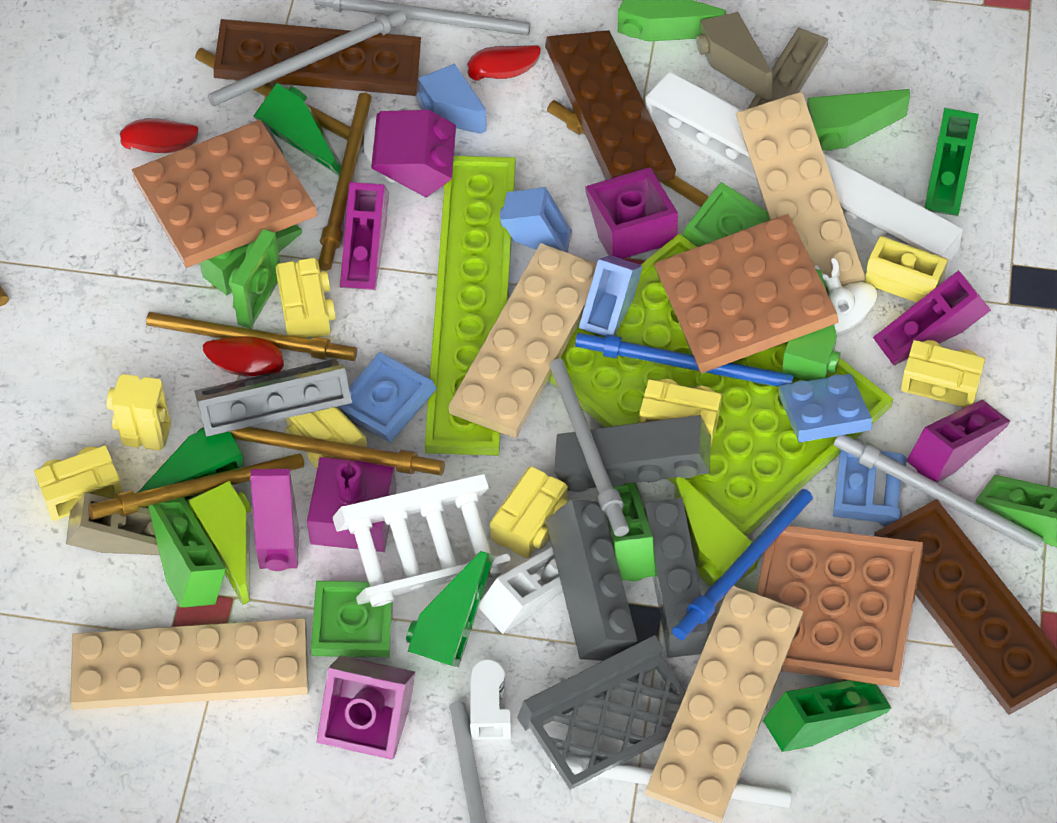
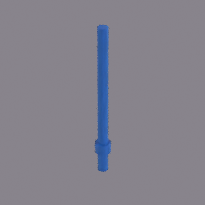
(614, 346)
(704, 606)

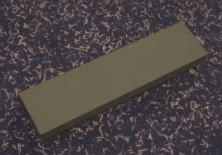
(794, 65)

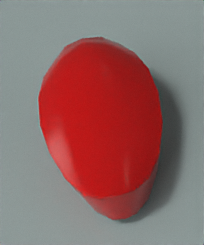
(502, 61)
(158, 135)
(244, 355)

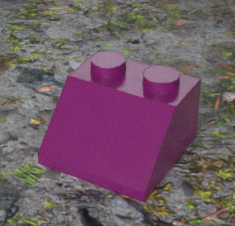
(414, 149)
(632, 213)
(365, 706)

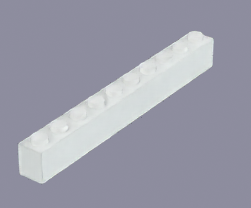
(867, 206)

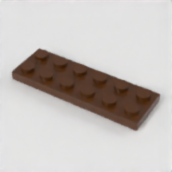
(373, 65)
(608, 105)
(978, 610)

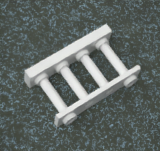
(394, 512)

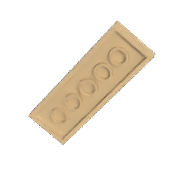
(798, 182)
(523, 342)
(189, 664)
(724, 704)

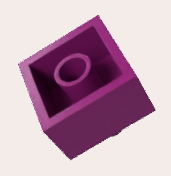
(343, 484)

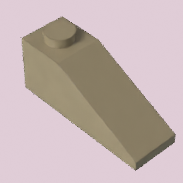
(735, 53)
(111, 533)

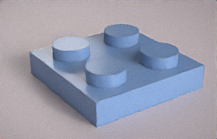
(386, 396)
(825, 407)

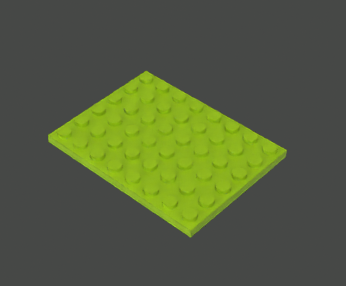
(754, 447)

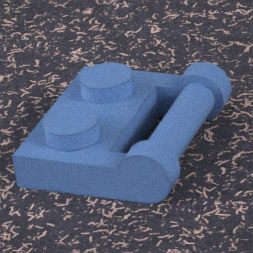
(856, 491)

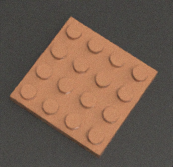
(223, 193)
(745, 293)
(853, 601)

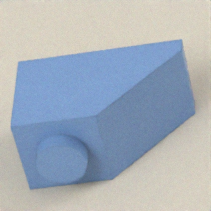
(452, 98)
(535, 219)
(610, 295)

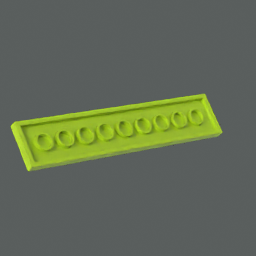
(468, 294)

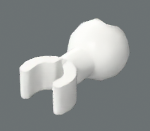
(838, 294)

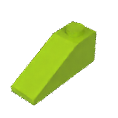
(226, 524)
(713, 537)

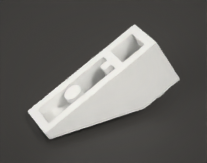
(522, 591)

